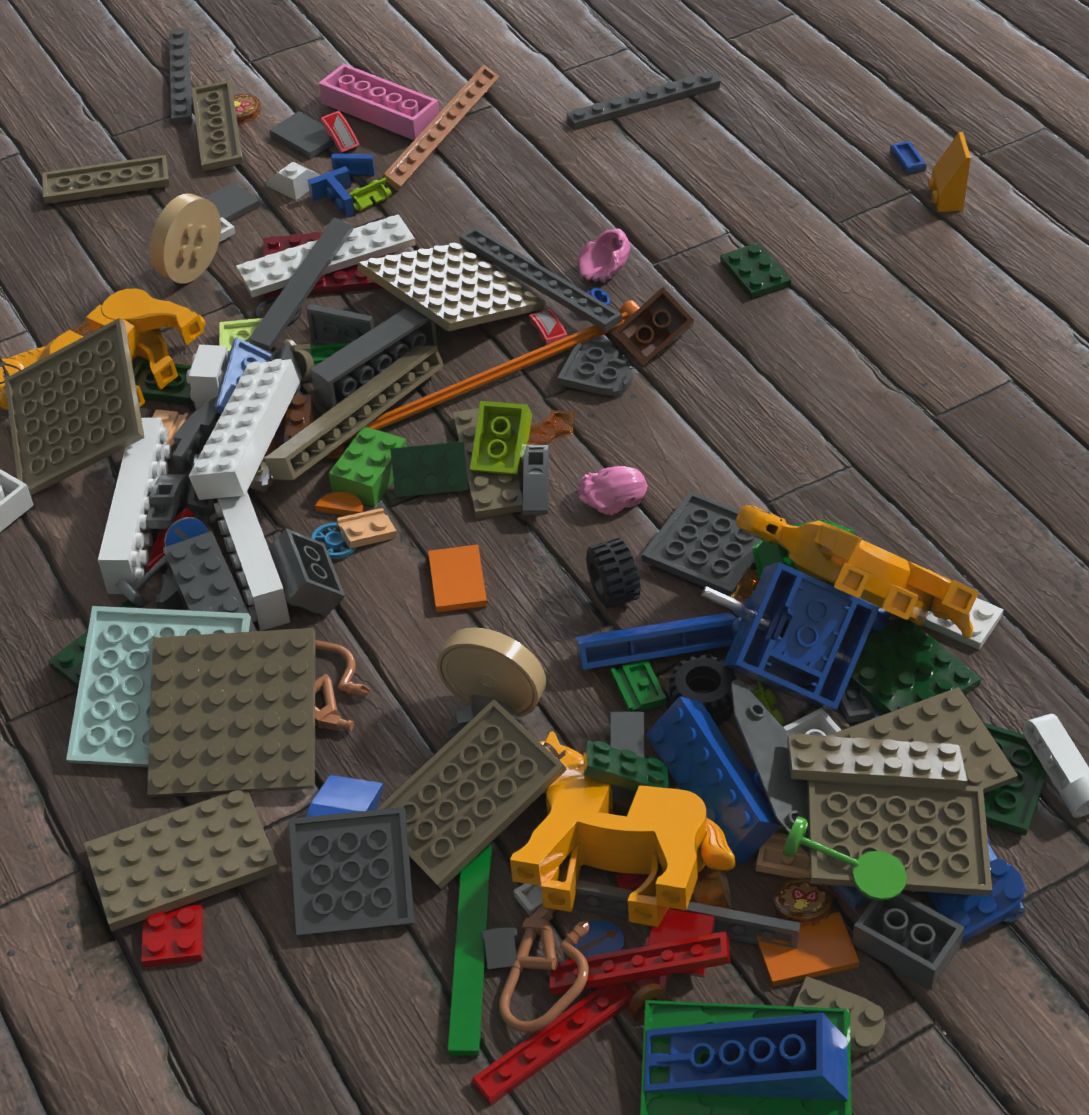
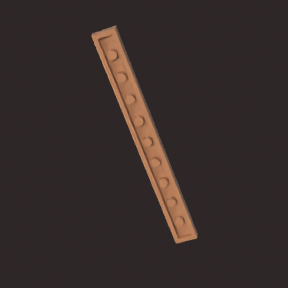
(440, 128)

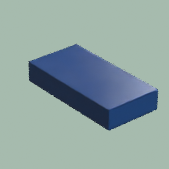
(908, 157)
(356, 163)

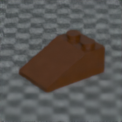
(653, 327)

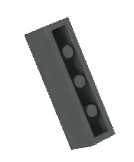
(625, 732)

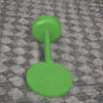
(874, 873)

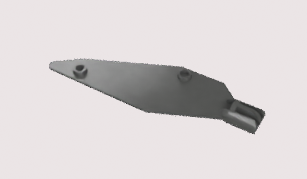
(769, 752)

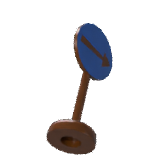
(606, 938)

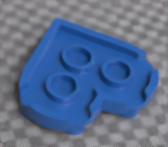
(982, 912)

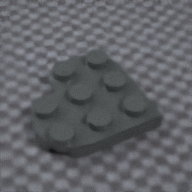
(596, 369)

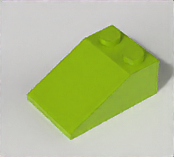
(500, 437)

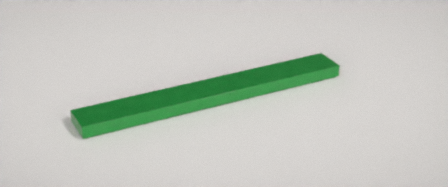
(470, 957)

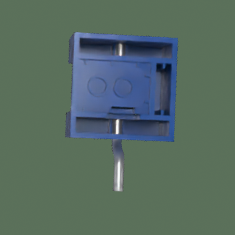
(812, 651)

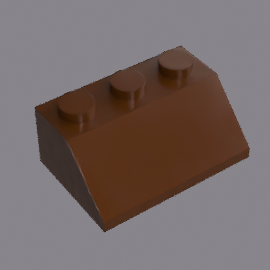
(296, 418)

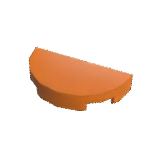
(340, 504)

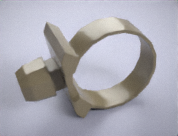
(299, 350)

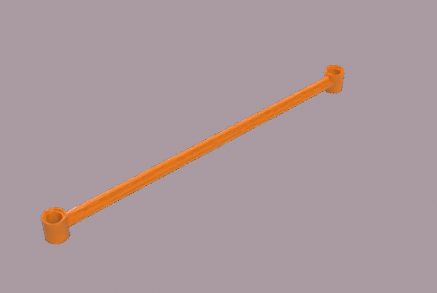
(488, 376)

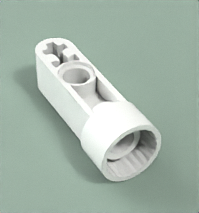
(1061, 761)

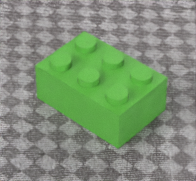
(366, 466)

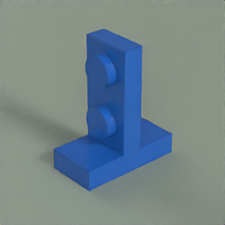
(334, 187)

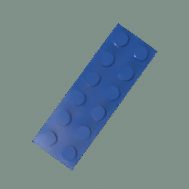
(708, 767)

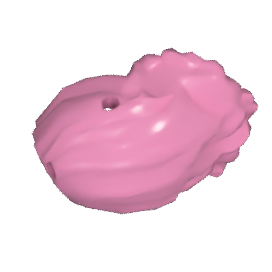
(604, 256)
(612, 489)

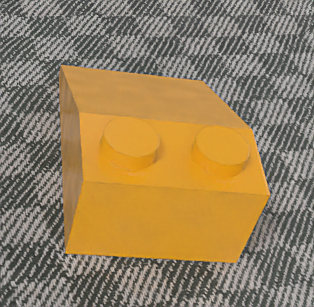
(951, 176)

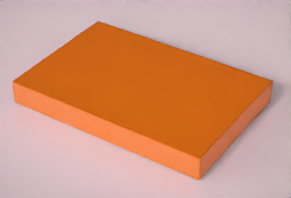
(457, 578)
(819, 952)

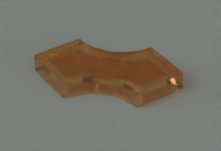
(555, 425)

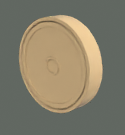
(185, 238)
(493, 667)

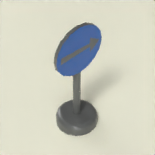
(179, 531)

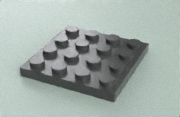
(703, 545)
(351, 871)

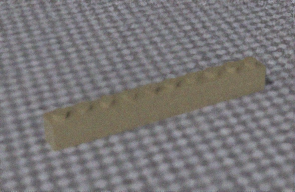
(353, 413)

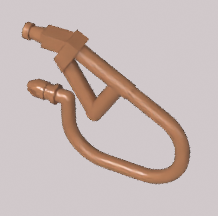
(327, 716)
(535, 925)

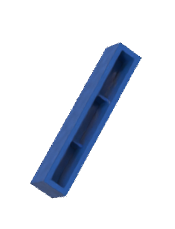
(655, 640)

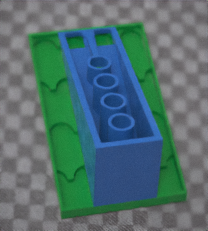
(745, 1060)

